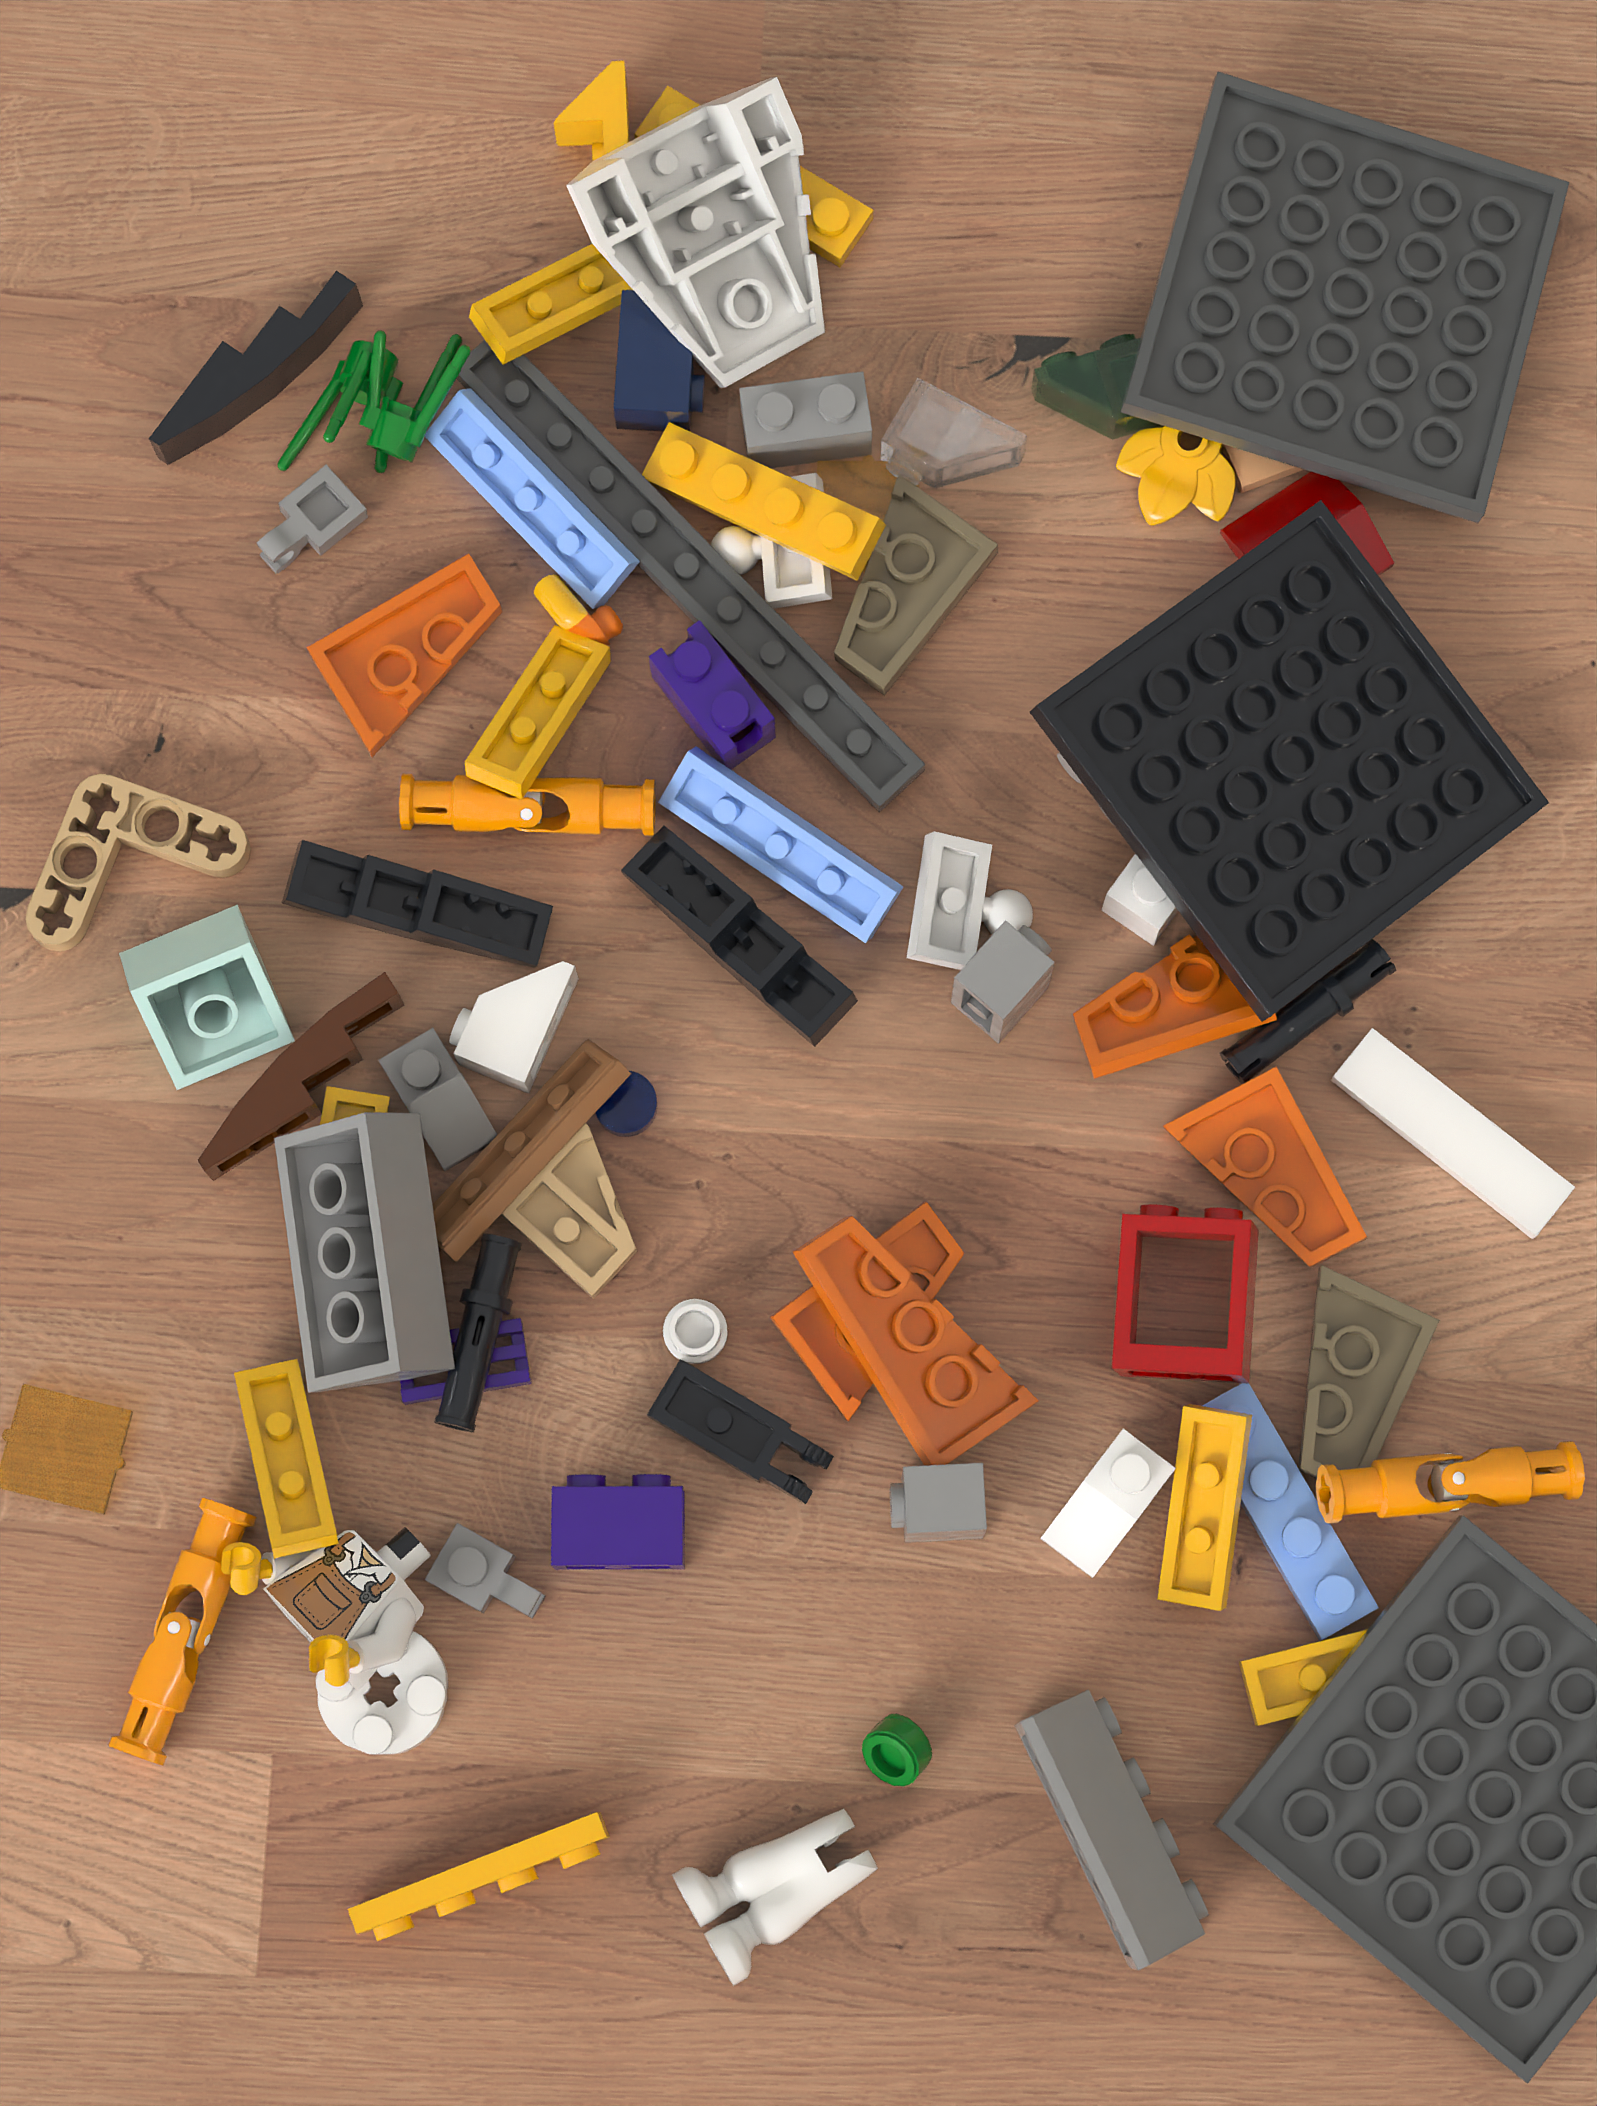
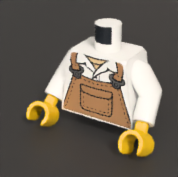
(340, 1599)

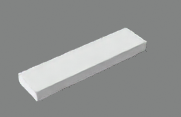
(1452, 1133)

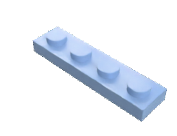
(531, 498)
(780, 844)
(1293, 1527)

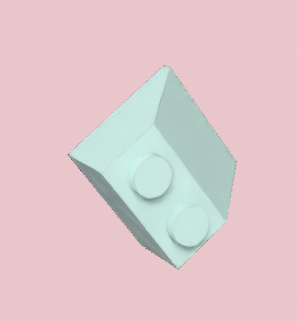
(206, 997)

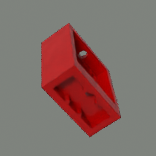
(1185, 1361)

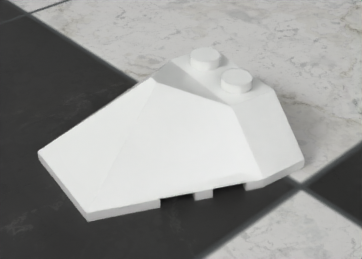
(713, 229)

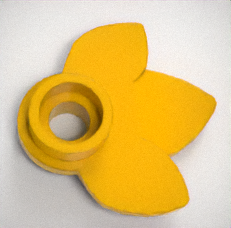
(1177, 476)

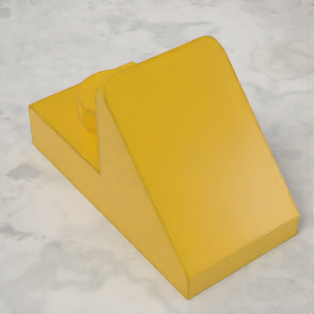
(597, 114)

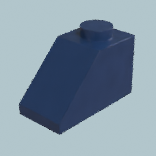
(653, 372)

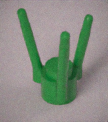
(352, 380)
(400, 427)

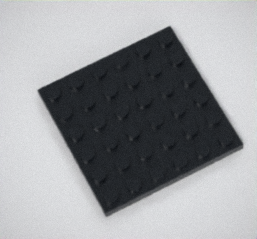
(1289, 759)

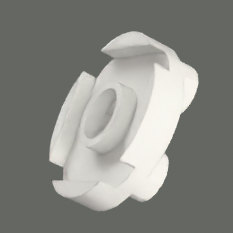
(393, 1728)

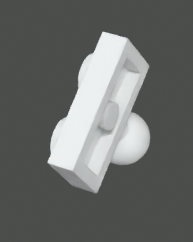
(786, 574)
(953, 902)

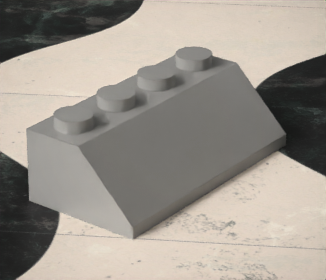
(364, 1251)
(1111, 1829)

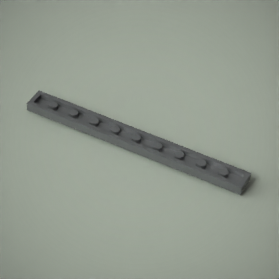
(696, 577)

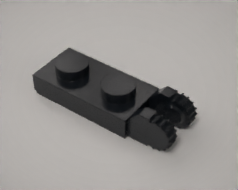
(733, 1428)

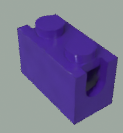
(713, 697)
(618, 1525)

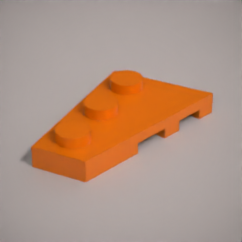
(404, 648)
(1163, 1011)
(1273, 1165)
(923, 1249)

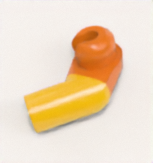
(572, 615)

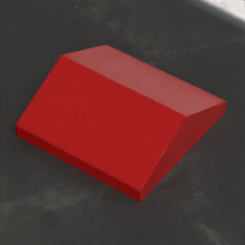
(1294, 500)

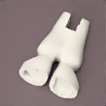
(780, 1882)

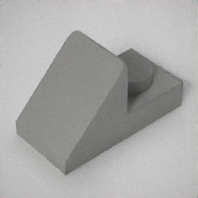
(438, 1091)

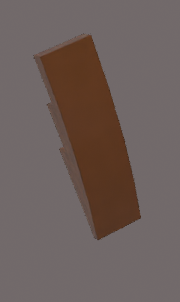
(281, 1096)

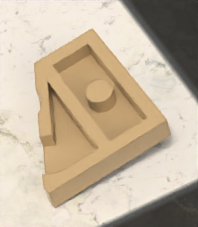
(575, 1216)

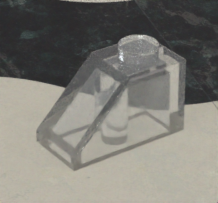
(947, 440)

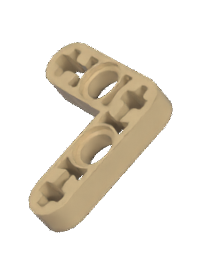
(125, 828)

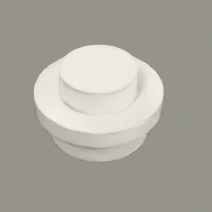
(695, 1331)

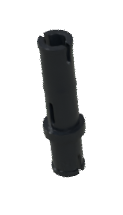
(1308, 1011)
(478, 1332)

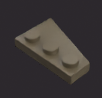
(910, 585)
(1357, 1371)

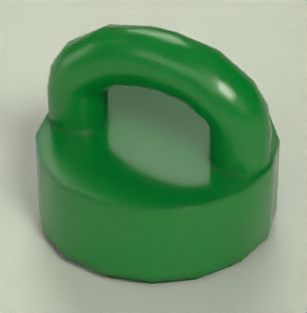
(897, 1750)

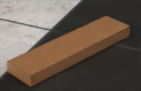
(525, 1147)

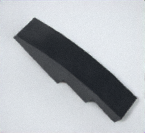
(239, 384)
(417, 904)
(739, 935)

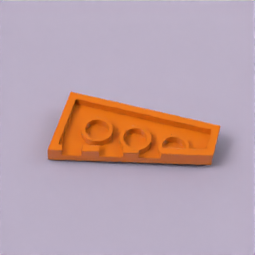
(921, 1362)

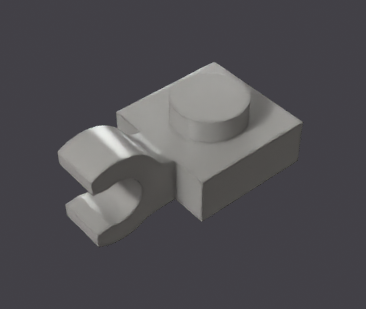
(316, 514)
(477, 1572)

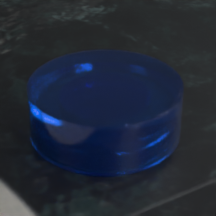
(630, 1107)

